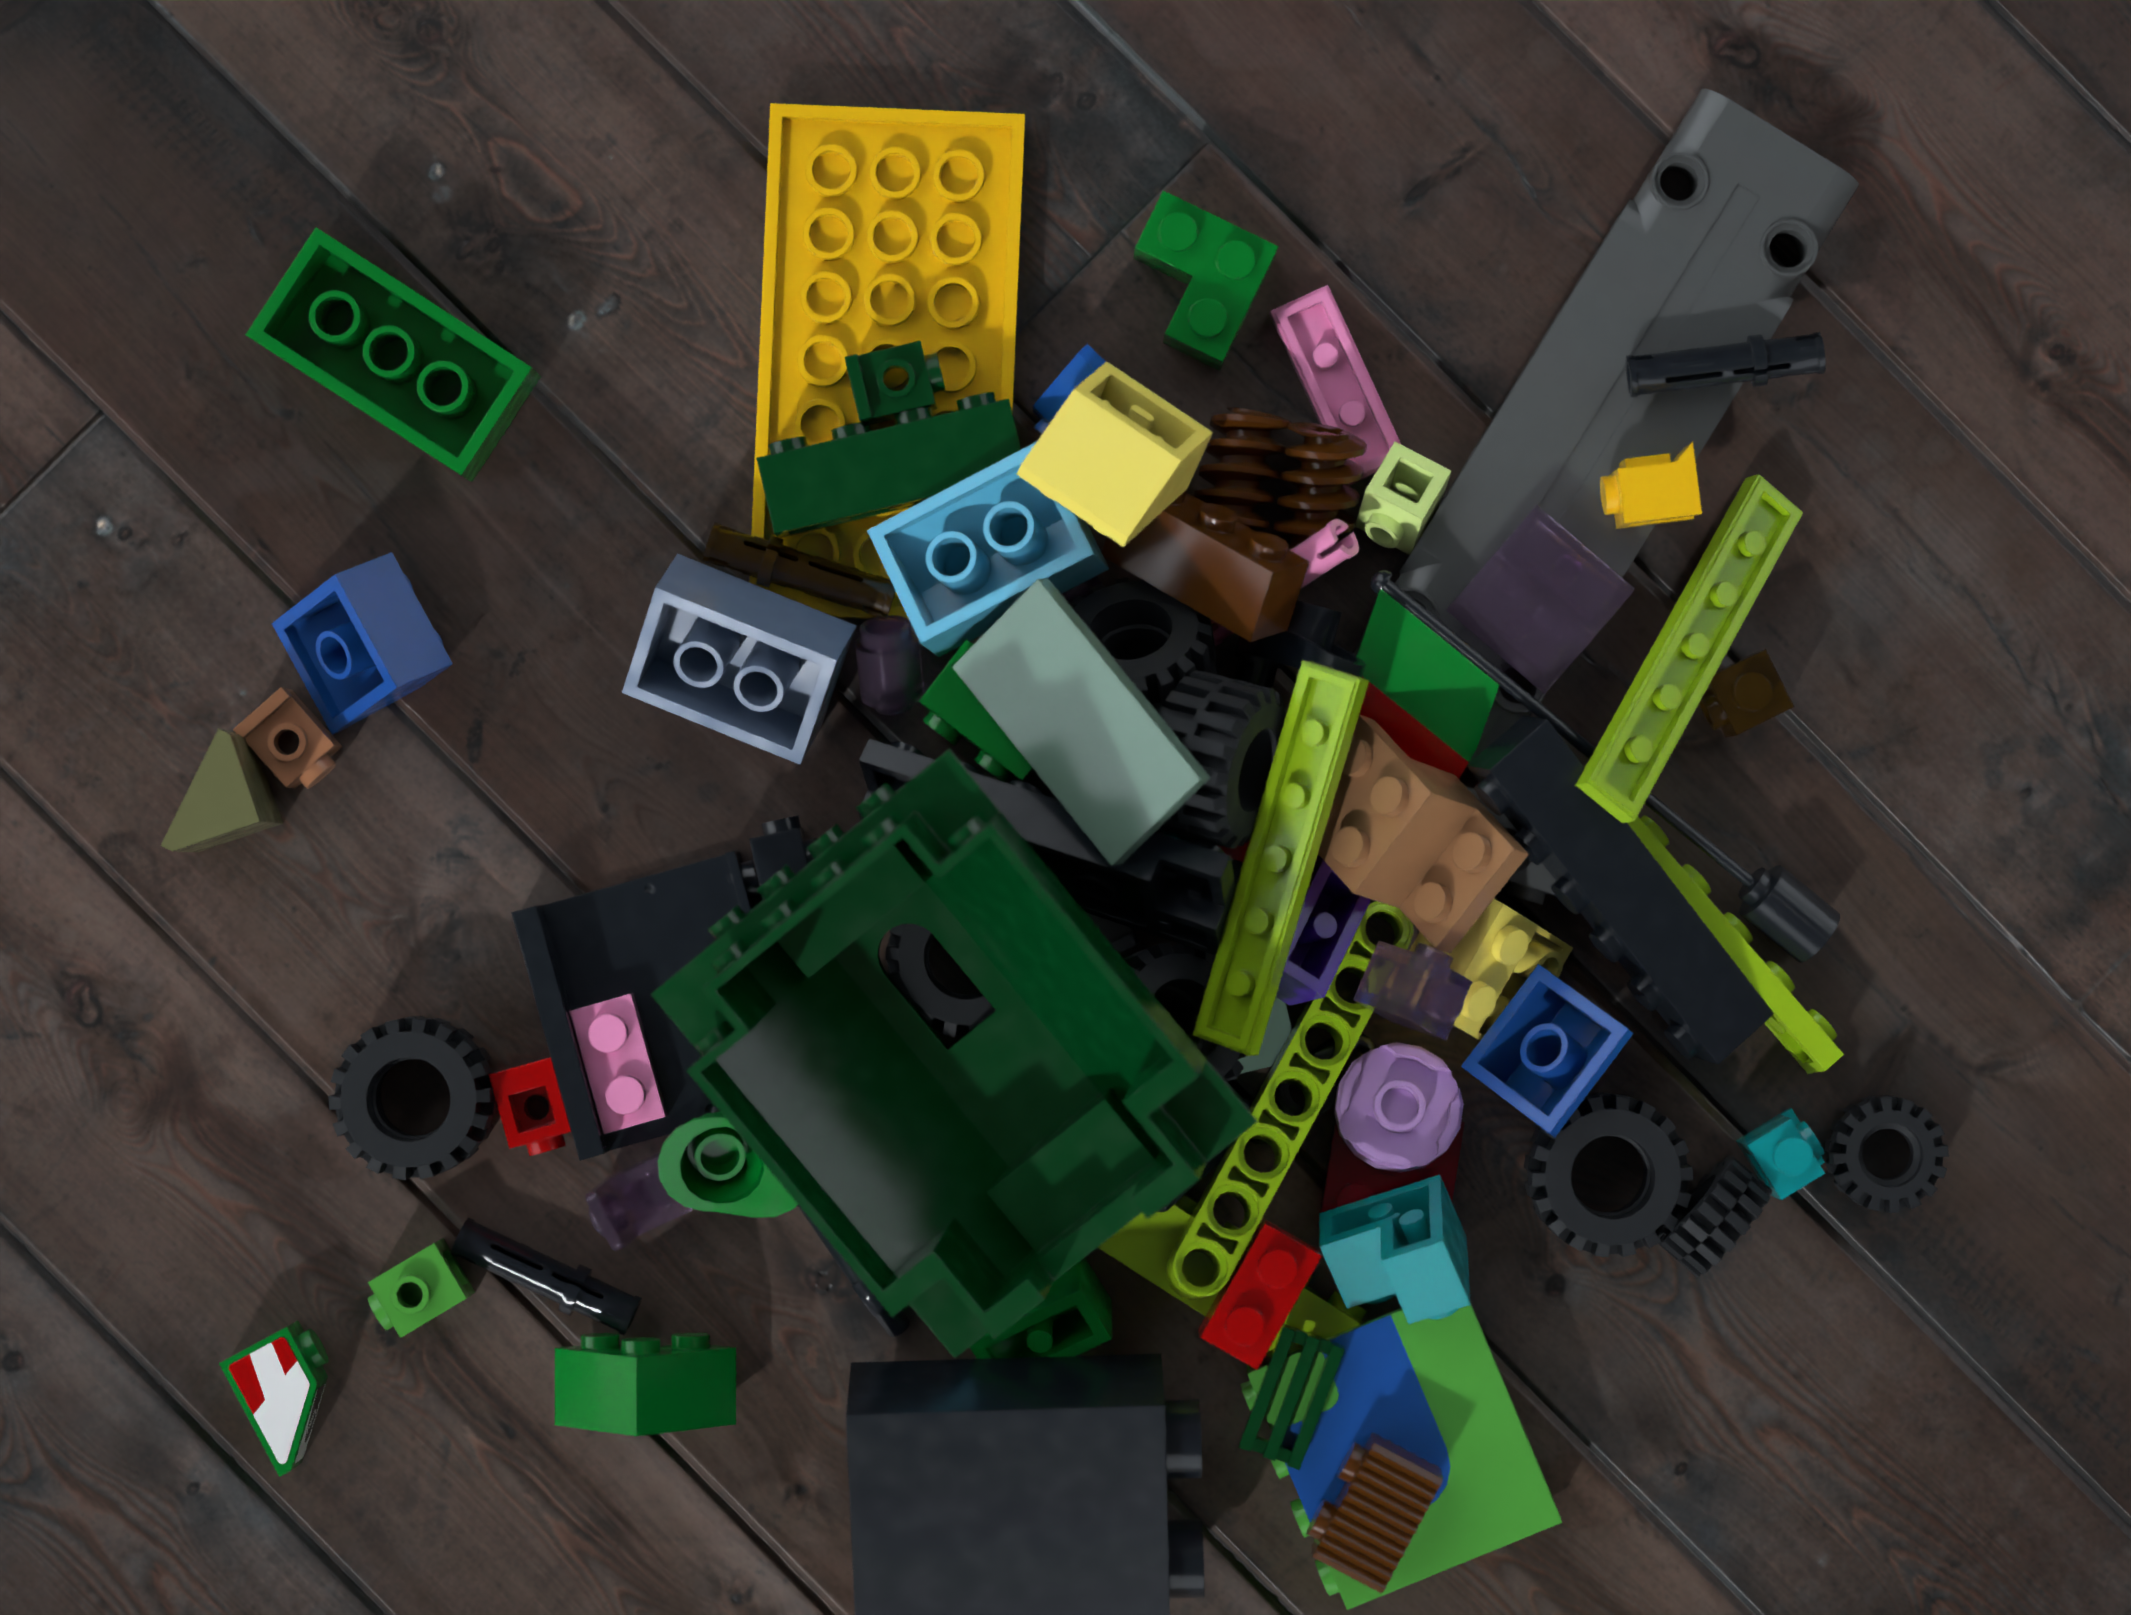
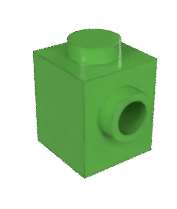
(419, 1289)

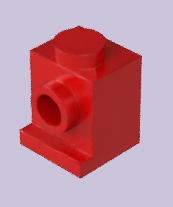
(513, 1090)

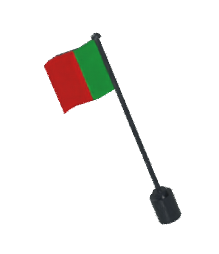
(1434, 704)

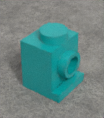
(1783, 1153)

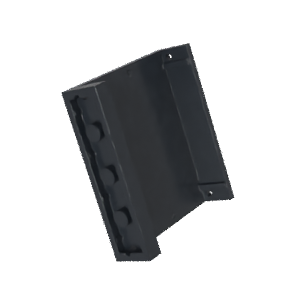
(620, 945)

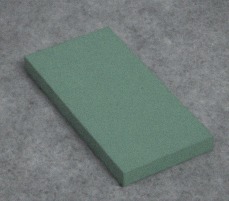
(1080, 722)

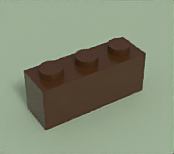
(1216, 566)

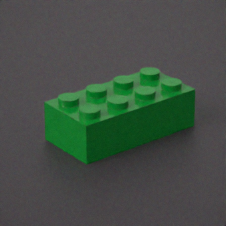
(393, 354)

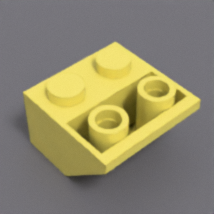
(1116, 454)
(1498, 959)

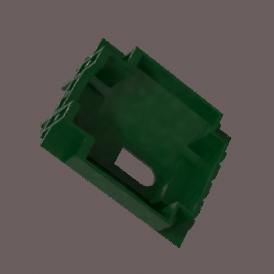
(927, 1164)

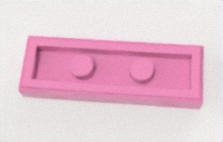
(1334, 373)

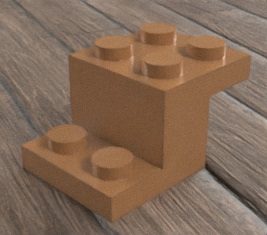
(1415, 839)

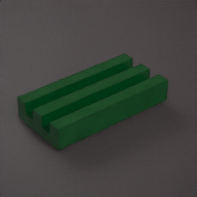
(1272, 1447)

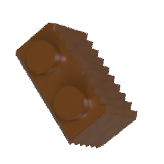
(1374, 1512)

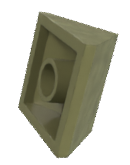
(225, 798)

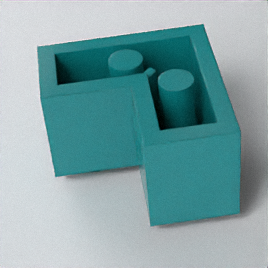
(1400, 1246)

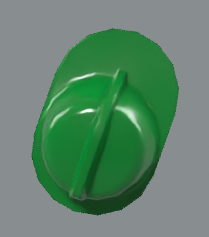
(715, 1170)

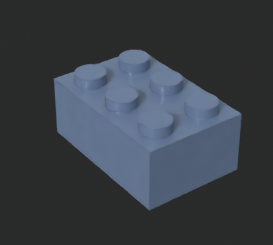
(738, 658)

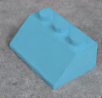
(978, 550)

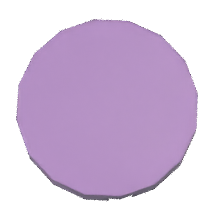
(1398, 1107)

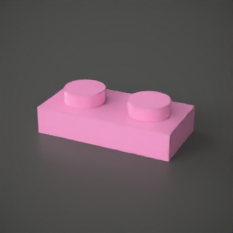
(618, 1063)

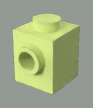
(1402, 498)

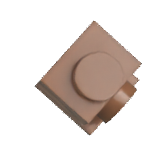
(316, 744)

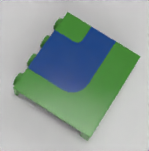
(1445, 1401)

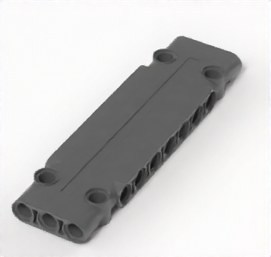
(1657, 284)

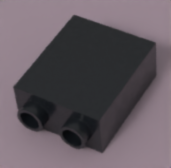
(1020, 1487)

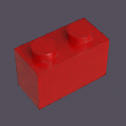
(1259, 1294)

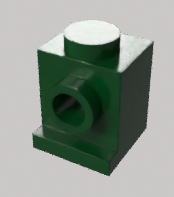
(878, 403)

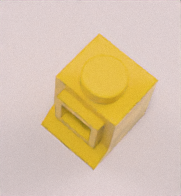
(1652, 490)

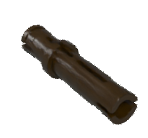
(791, 568)

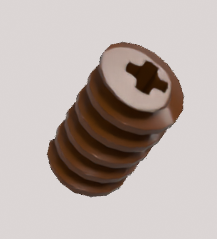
(1242, 463)
(1320, 480)

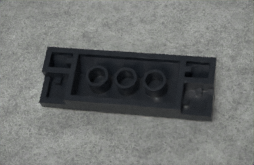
(1161, 889)

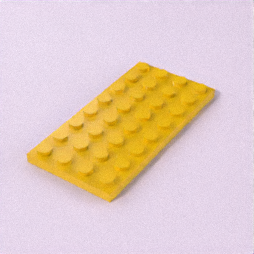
(876, 241)

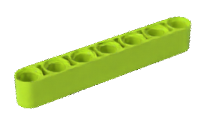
(1279, 1130)

